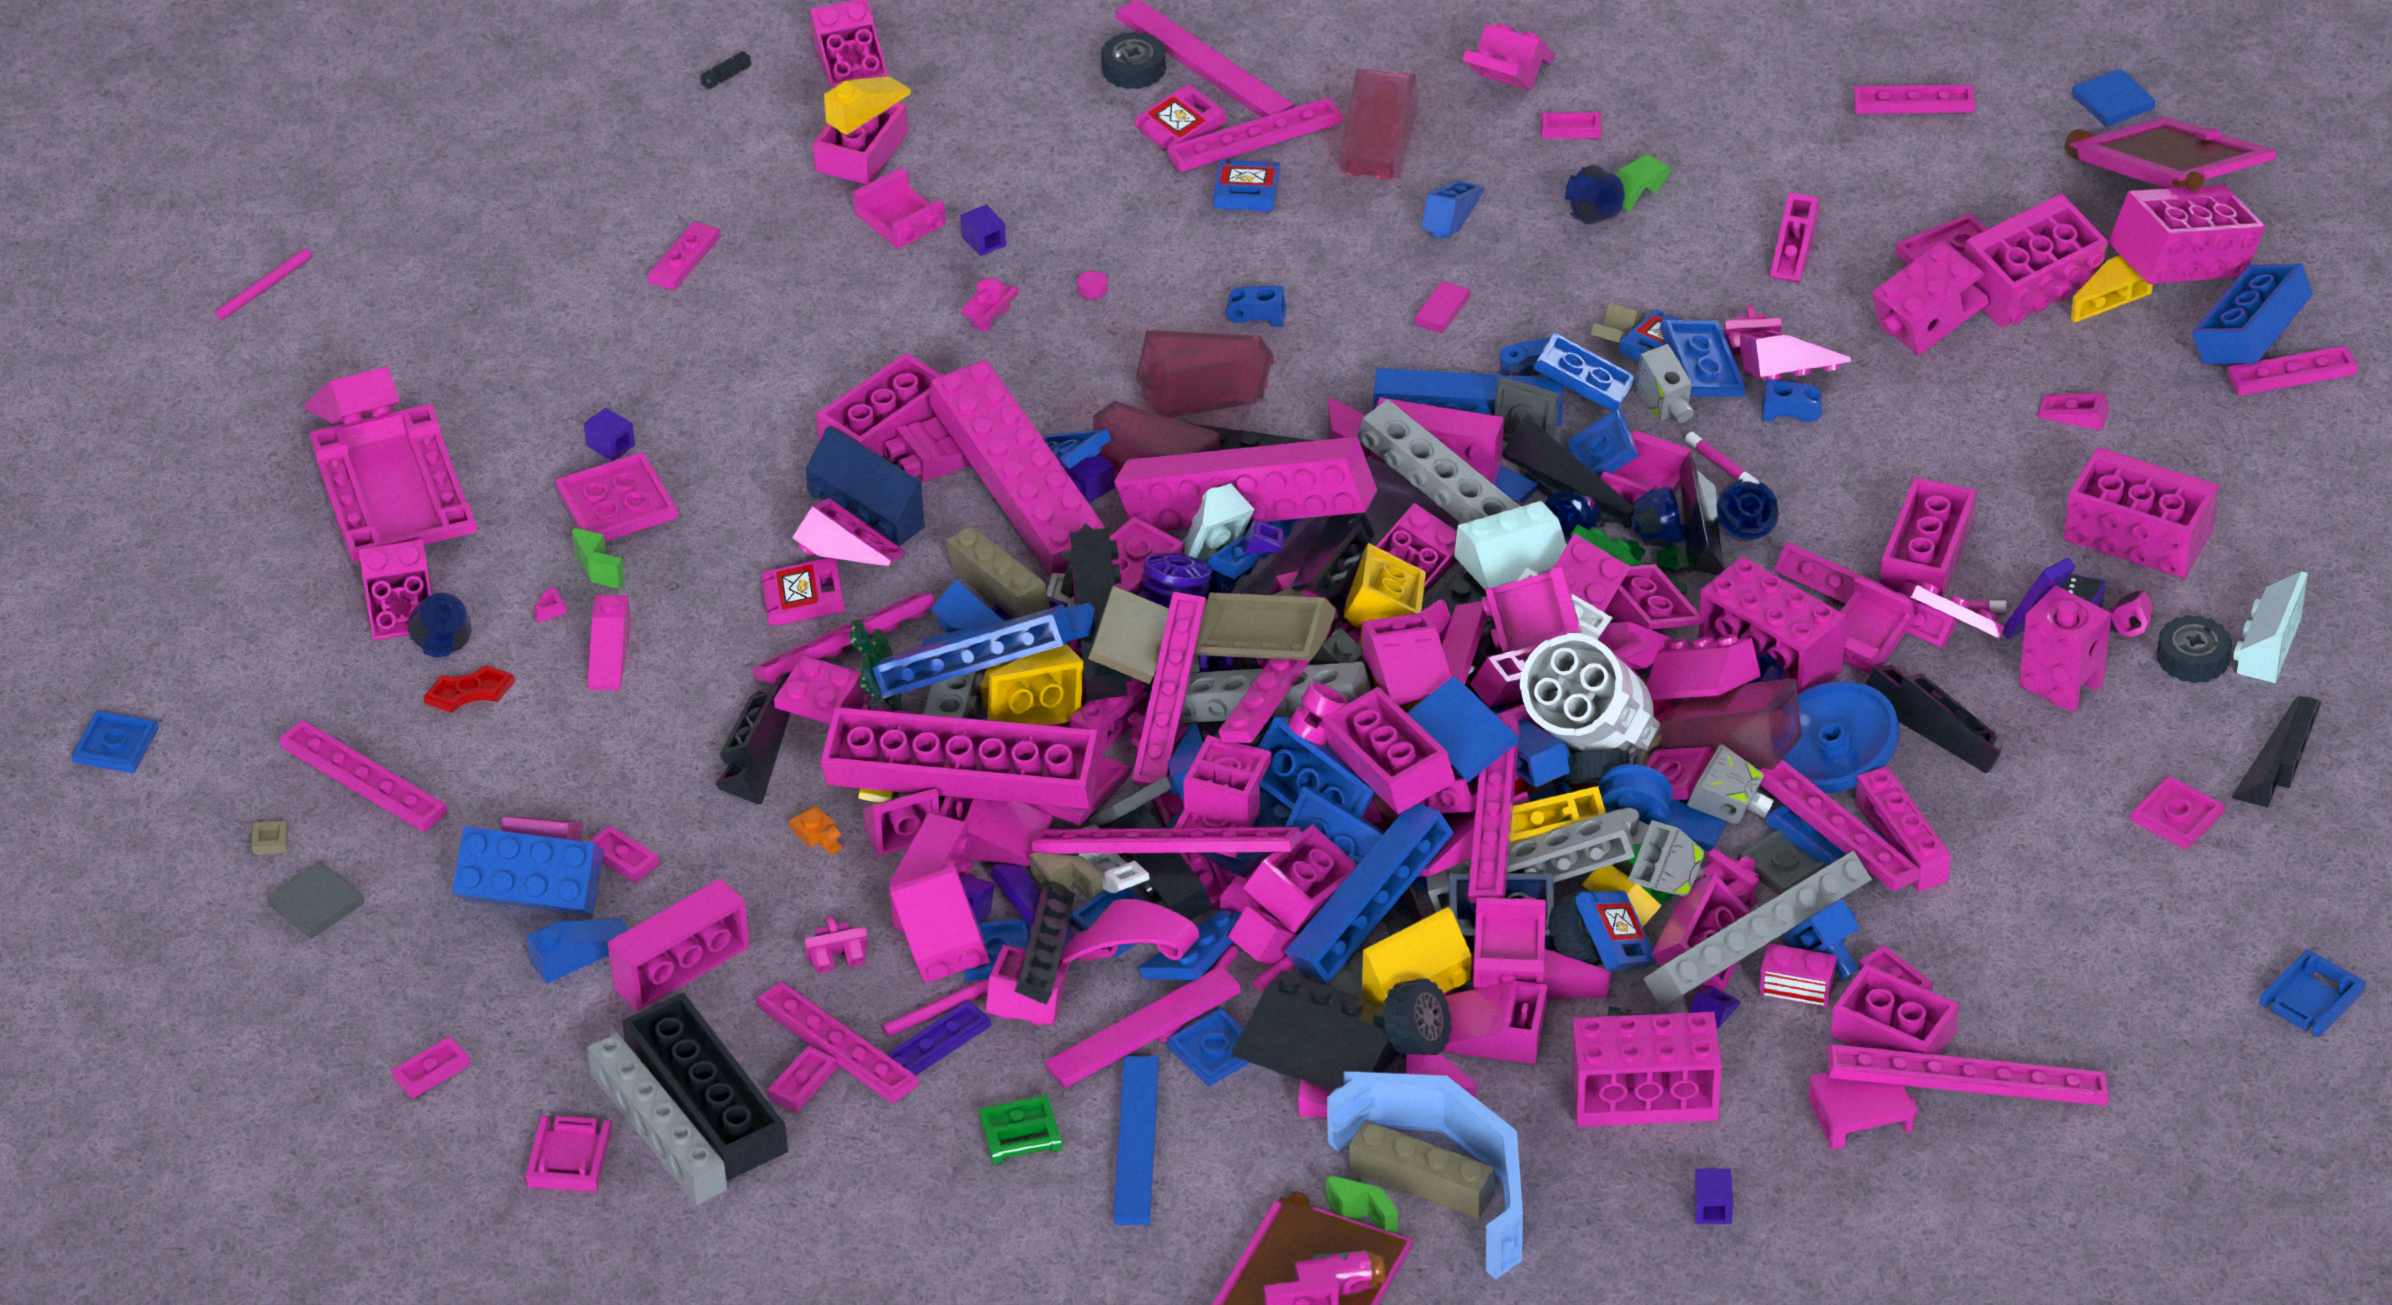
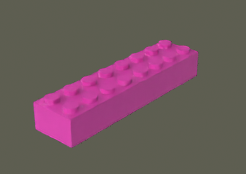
(1012, 461)
(1274, 479)
(962, 757)

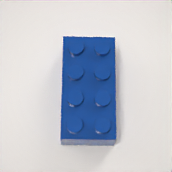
(2252, 313)
(528, 871)

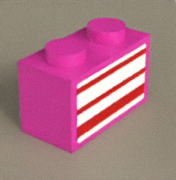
(1798, 975)

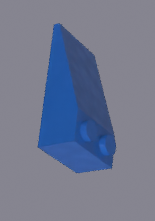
(1304, 763)

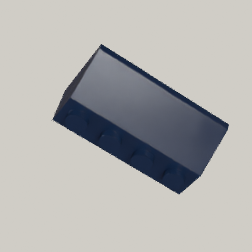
(866, 486)

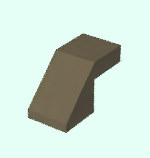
(1617, 323)
(1067, 871)

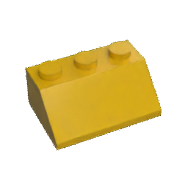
(1421, 951)

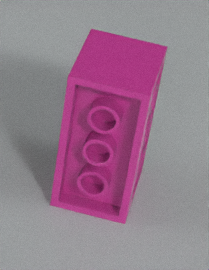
(2186, 234)
(2035, 259)
(2141, 512)
(1779, 620)
(1645, 1069)

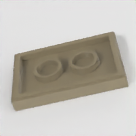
(1130, 635)

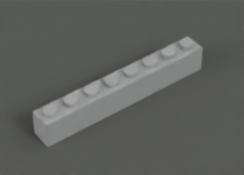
(1757, 929)

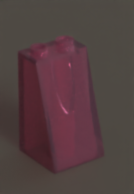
(1379, 124)
(1202, 371)
(1147, 434)
(1751, 720)

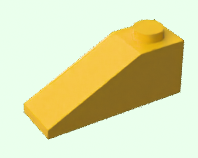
(861, 100)
(2108, 288)
(1554, 813)

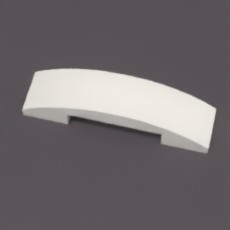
(1115, 871)

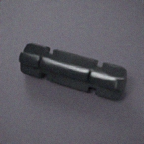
(725, 70)

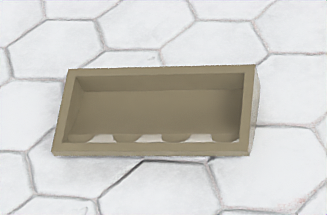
(1264, 626)

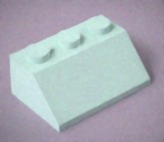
(1218, 522)
(1507, 543)
(2272, 629)

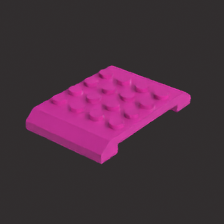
(391, 481)

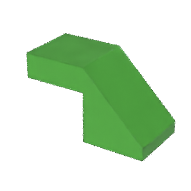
(1641, 174)
(592, 555)
(1360, 1199)

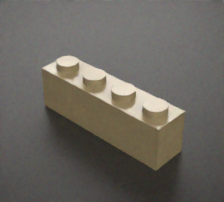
(996, 574)
(1422, 1169)

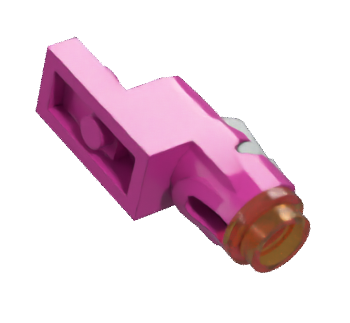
(1327, 1277)

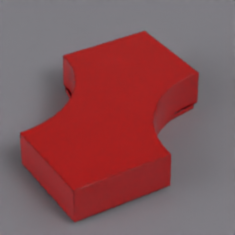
(452, 692)

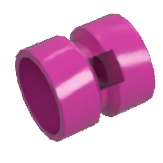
(1318, 702)

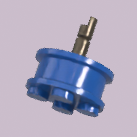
(1637, 788)

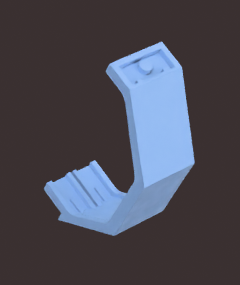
(1446, 1108)

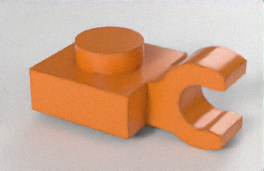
(816, 827)

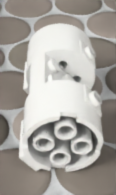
(1597, 697)

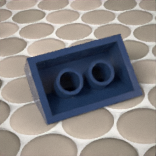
(1517, 887)

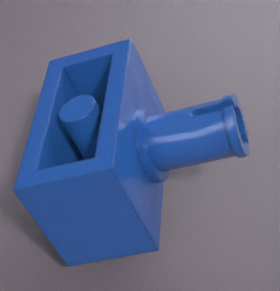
(1827, 935)

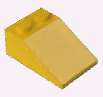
(1384, 588)
(1037, 688)

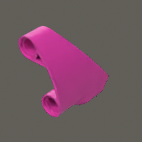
(1133, 922)

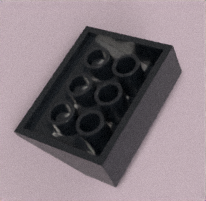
(1315, 1033)

